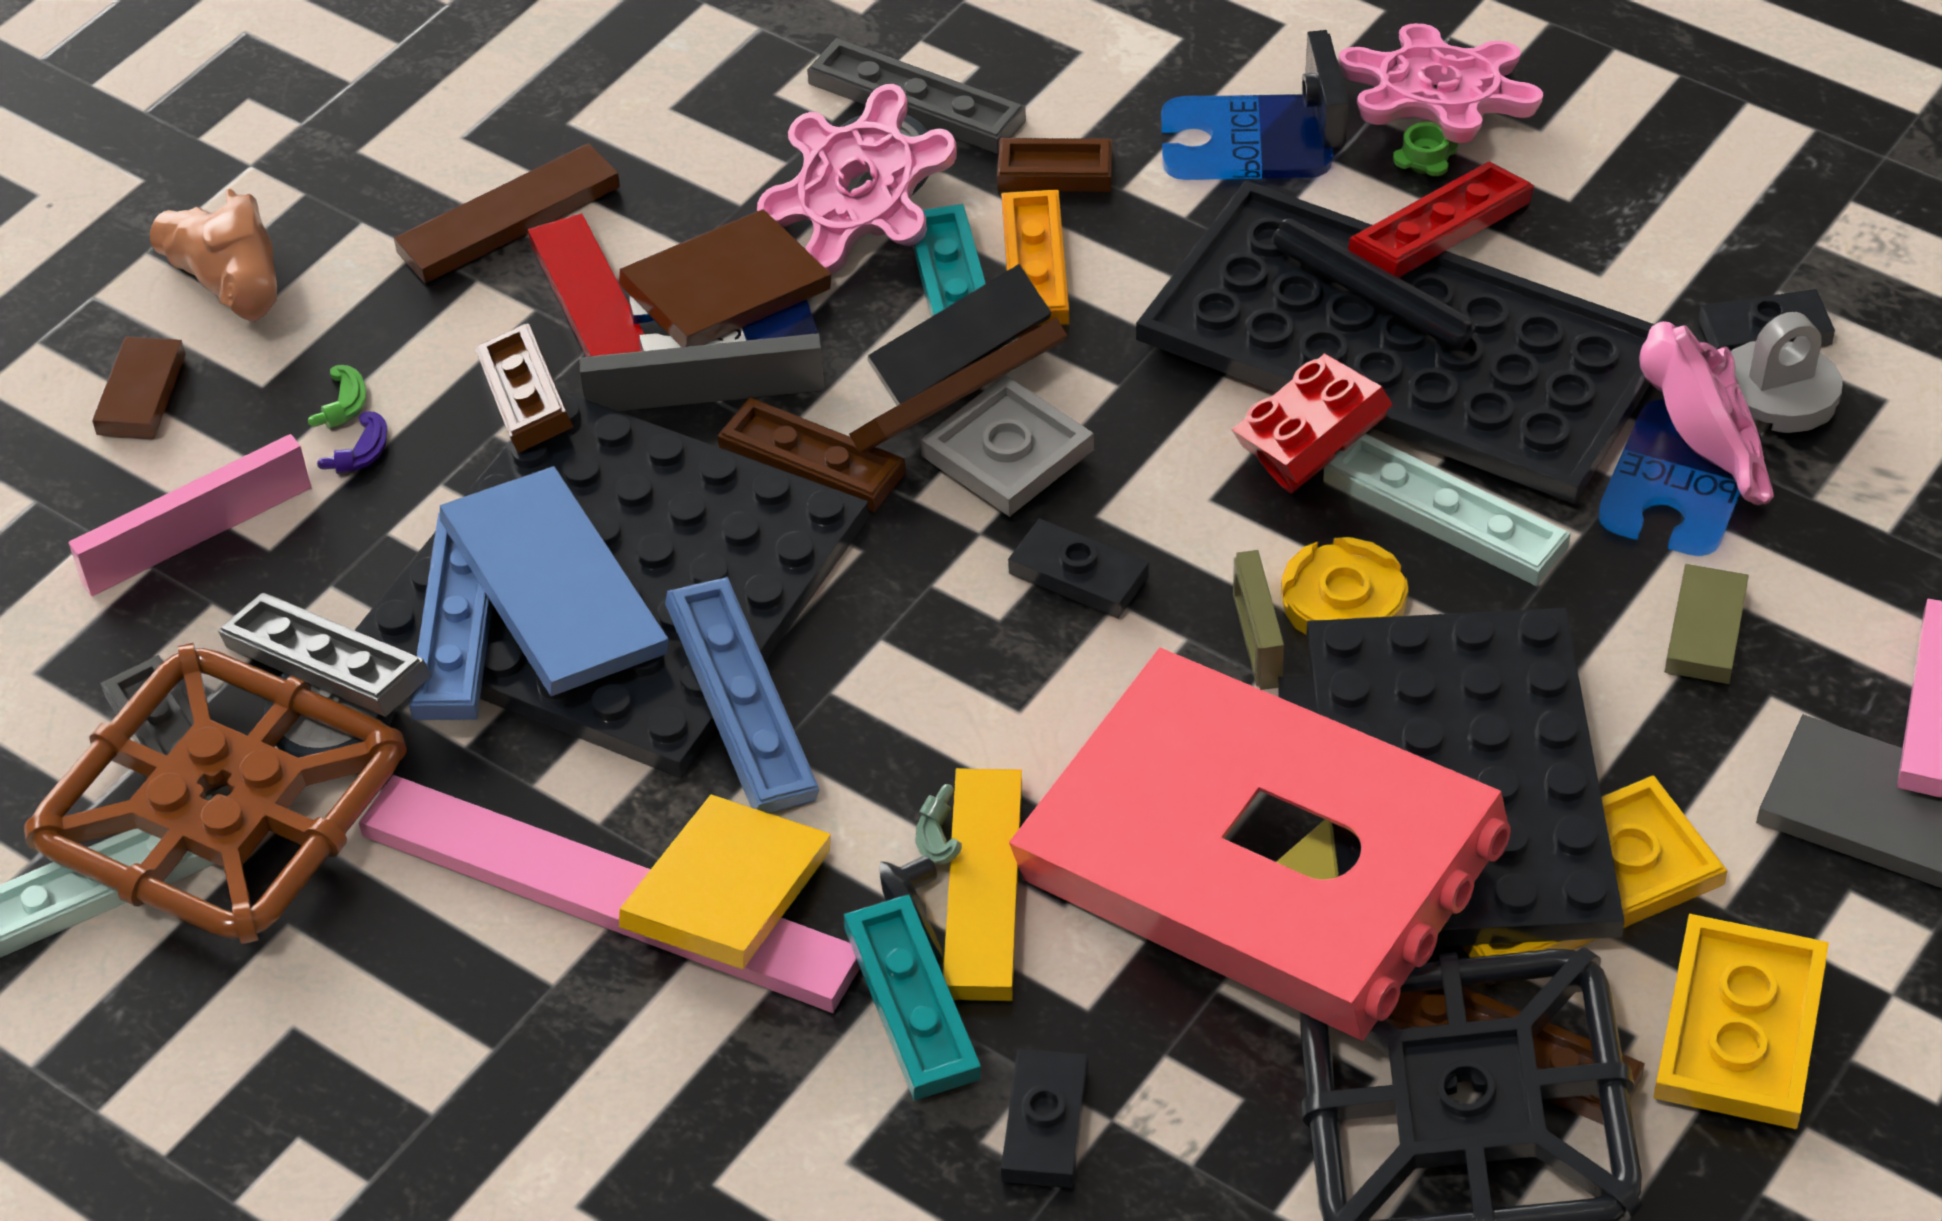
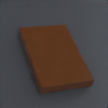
(724, 279)

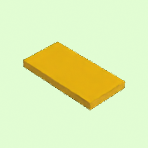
(1655, 860)

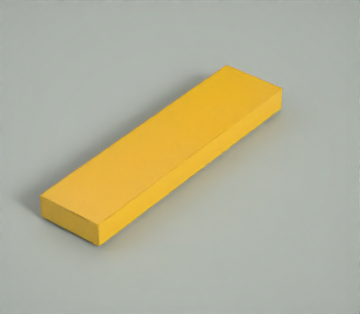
(983, 885)

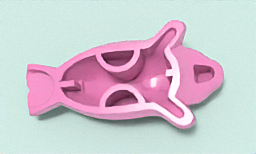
(1707, 405)

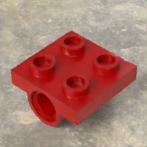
(1311, 419)

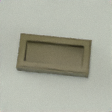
(1258, 619)
(1706, 623)

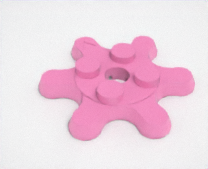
(1466, 81)
(844, 153)

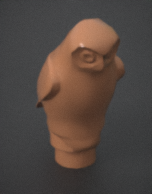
(224, 252)

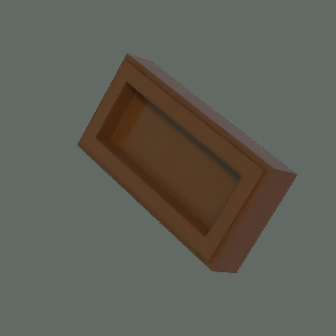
(1055, 164)
(139, 387)

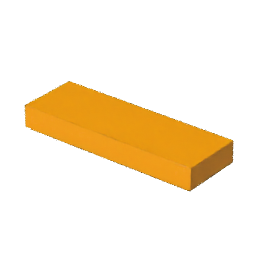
(1036, 243)

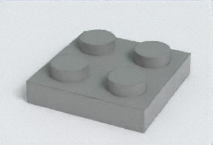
(1007, 445)

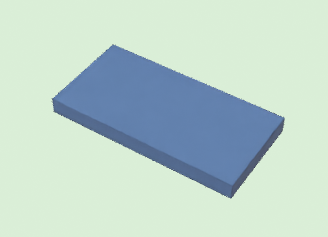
(553, 580)

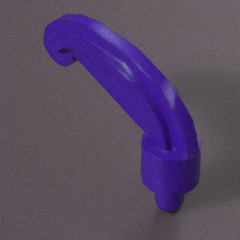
(366, 449)

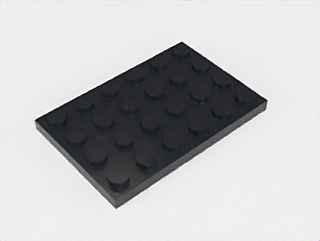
(1506, 709)

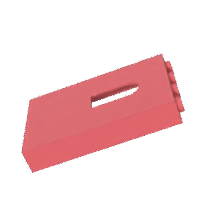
(1170, 772)

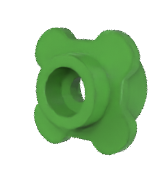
(1425, 149)

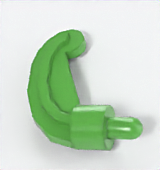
(350, 401)

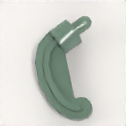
(929, 834)

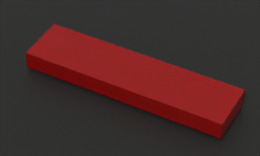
(1442, 219)
(585, 286)

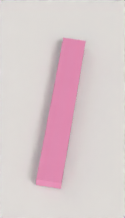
(585, 884)

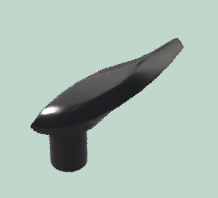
(903, 881)

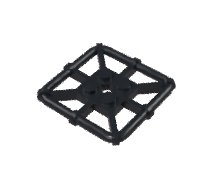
(1503, 1122)

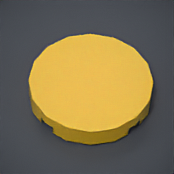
(1342, 583)

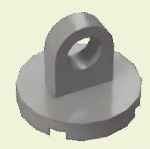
(1787, 379)

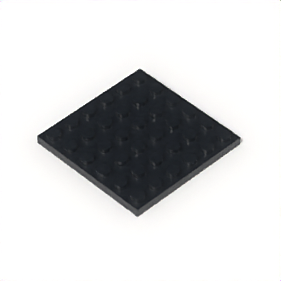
(672, 520)

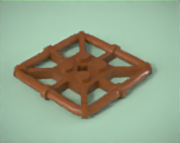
(226, 827)

